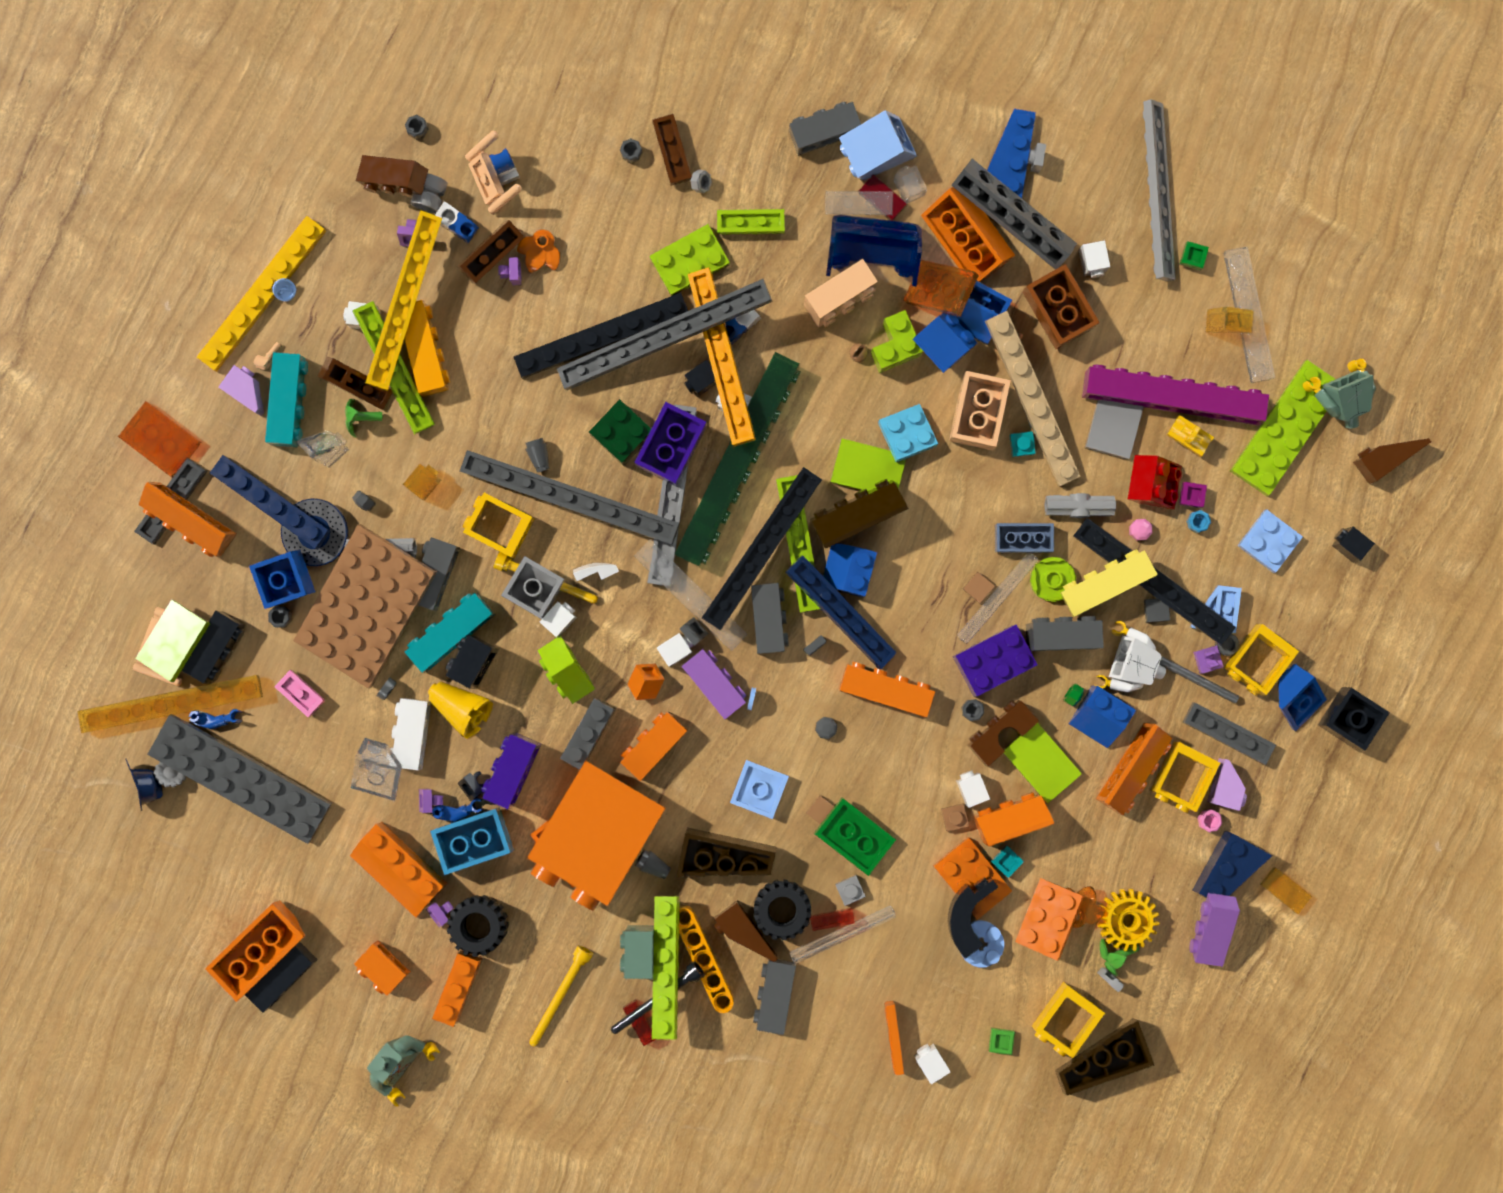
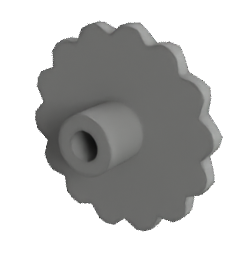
(168, 776)

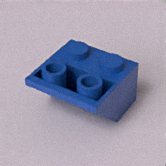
(981, 306)

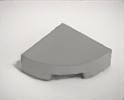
(1110, 979)

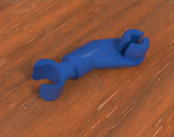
(211, 722)
(454, 814)

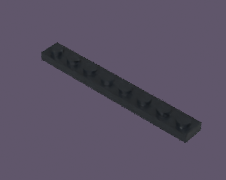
(598, 336)
(761, 548)
(1159, 586)

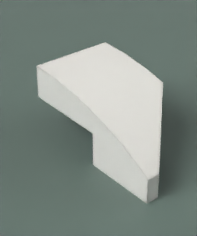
(604, 570)

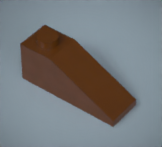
(353, 383)
(1383, 459)
(740, 928)

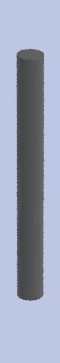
(1199, 680)

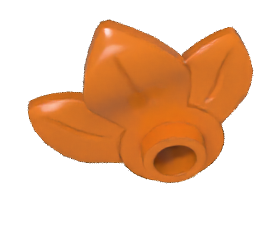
(539, 254)

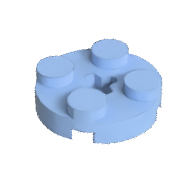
(995, 944)

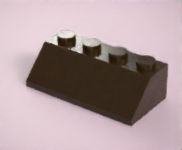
(858, 513)

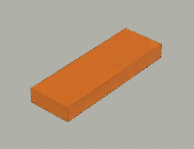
(894, 1037)

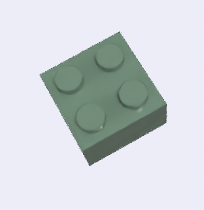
(638, 952)

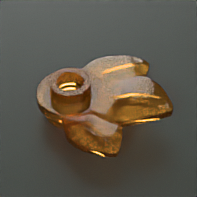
(1089, 910)

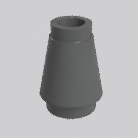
(538, 454)
(652, 864)

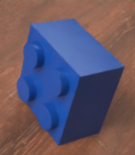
(282, 579)

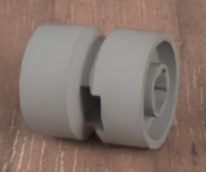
(430, 197)

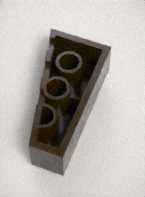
(723, 855)
(1108, 1059)

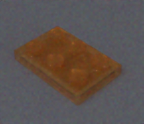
(941, 288)
(159, 439)

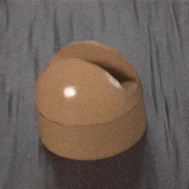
(862, 356)

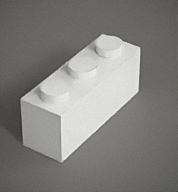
(411, 732)

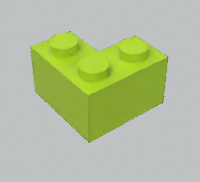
(900, 346)
(565, 670)

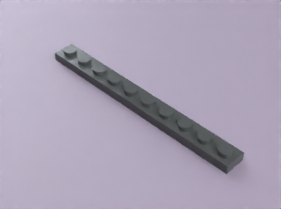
(665, 334)
(569, 497)

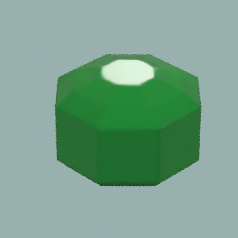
(1073, 695)

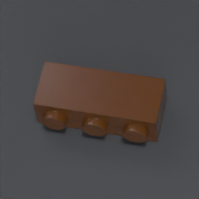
(391, 175)
(490, 252)

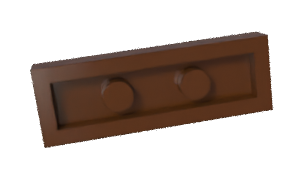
(672, 149)

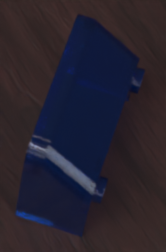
(875, 242)

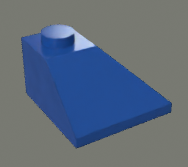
(1299, 696)

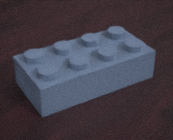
(1024, 537)

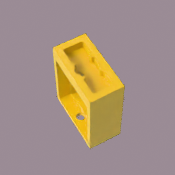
(517, 538)
(1274, 641)
(1207, 776)
(1050, 1009)

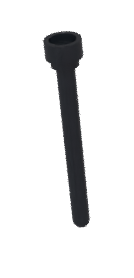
(692, 973)

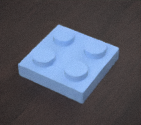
(1270, 541)
(759, 789)

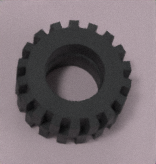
(778, 929)
(464, 939)

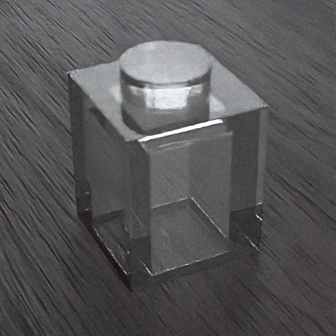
(910, 183)

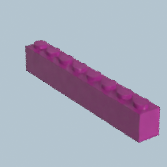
(1175, 395)

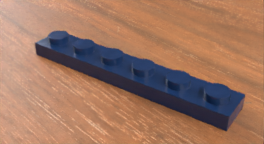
(270, 502)
(840, 612)

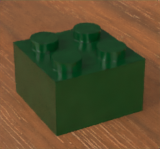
(621, 432)

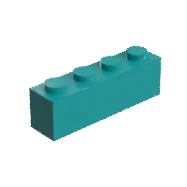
(285, 399)
(446, 635)

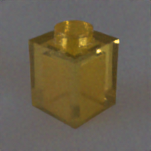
(422, 481)

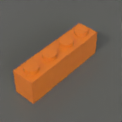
(887, 690)

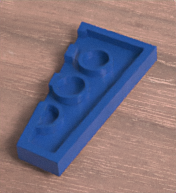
(1013, 150)

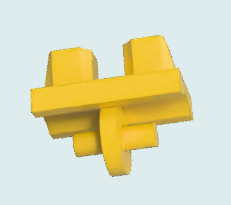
(1190, 436)

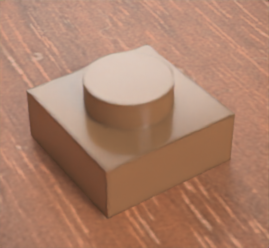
(954, 817)

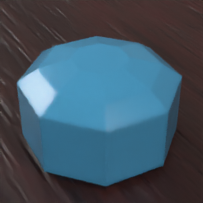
(1198, 521)

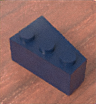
(1229, 866)

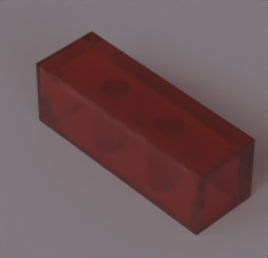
(832, 919)
(641, 1026)

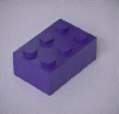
(671, 443)
(995, 660)
(510, 770)

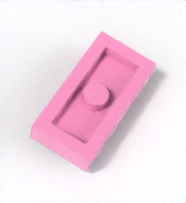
(299, 693)

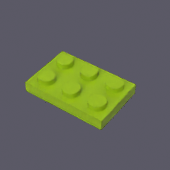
(687, 256)

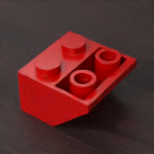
(1154, 481)

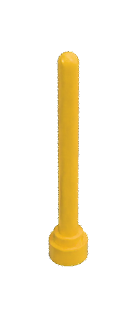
(503, 562)
(581, 957)

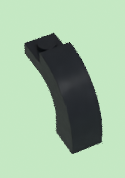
(960, 915)

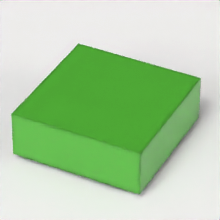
(1001, 1041)

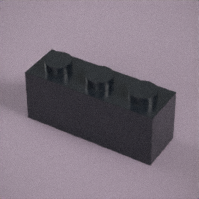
(214, 647)
(281, 977)

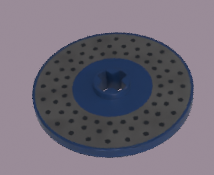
(329, 517)

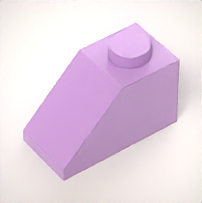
(244, 388)
(1227, 787)

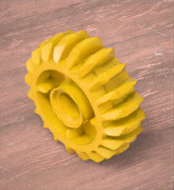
(1142, 921)

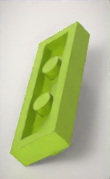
(751, 221)

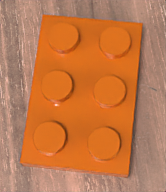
(967, 866)
(1049, 919)

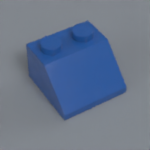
(945, 341)
(849, 568)
(1102, 716)

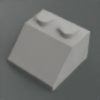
(533, 588)

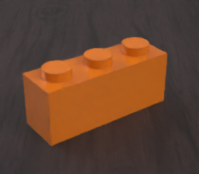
(653, 745)
(457, 988)

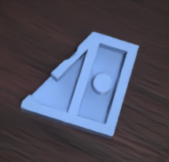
(1226, 603)

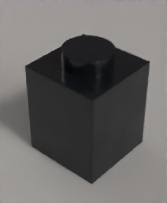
(700, 378)
(1352, 544)

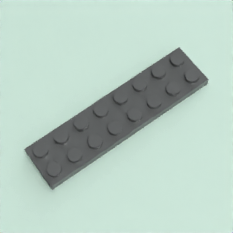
(239, 778)

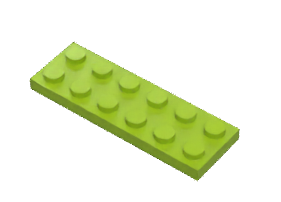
(1283, 432)

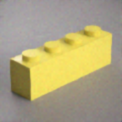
(1108, 583)

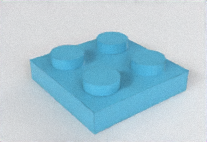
(907, 433)

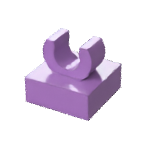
(405, 232)
(512, 271)
(1208, 659)
(426, 800)
(438, 913)

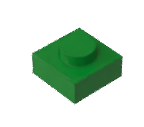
(1194, 255)

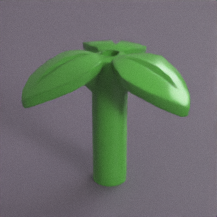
(353, 415)
(1116, 959)

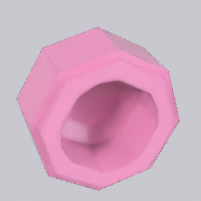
(1140, 529)
(1209, 820)

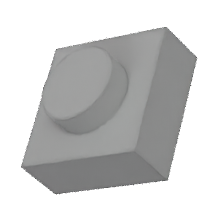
(1036, 157)
(850, 890)

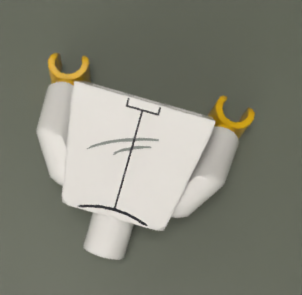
(1134, 662)

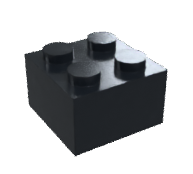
(471, 661)
(1353, 718)

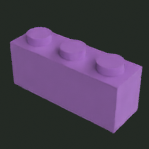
(714, 683)
(1214, 929)

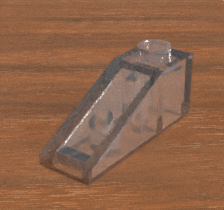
(324, 447)

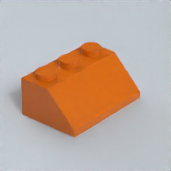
(1012, 819)

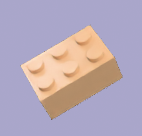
(840, 294)
(979, 410)

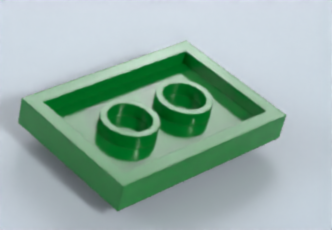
(855, 836)

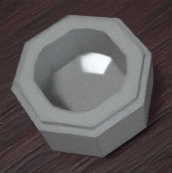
(701, 181)

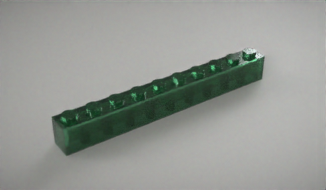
(736, 462)

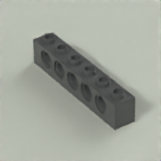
(1014, 214)

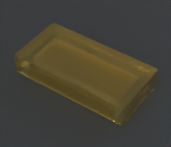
(1286, 890)

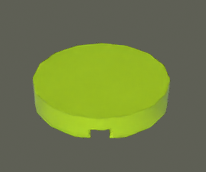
(1050, 577)

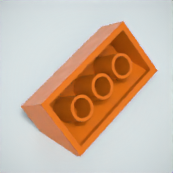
(967, 234)
(185, 518)
(1135, 768)
(398, 869)
(256, 950)

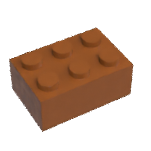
(1060, 306)

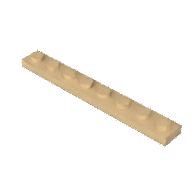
(1032, 398)

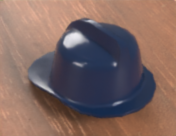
(146, 785)

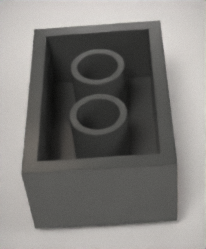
(1064, 634)

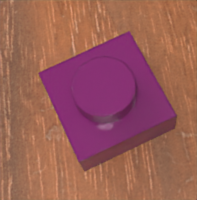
(1193, 494)

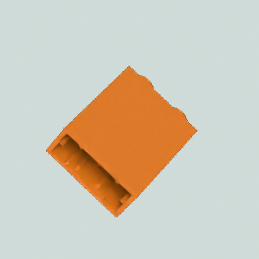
(594, 836)

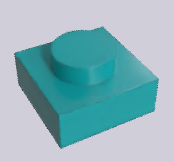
(1022, 444)
(1007, 861)

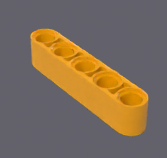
(710, 968)

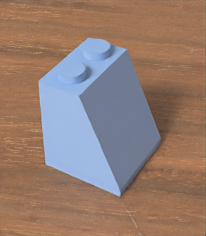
(877, 145)

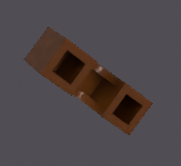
(986, 744)

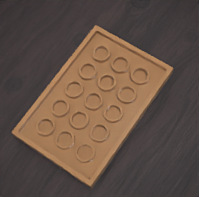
(364, 606)

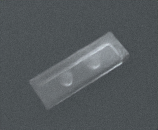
(858, 203)

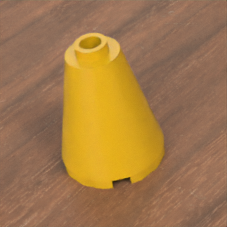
(460, 707)

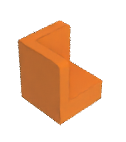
(645, 681)

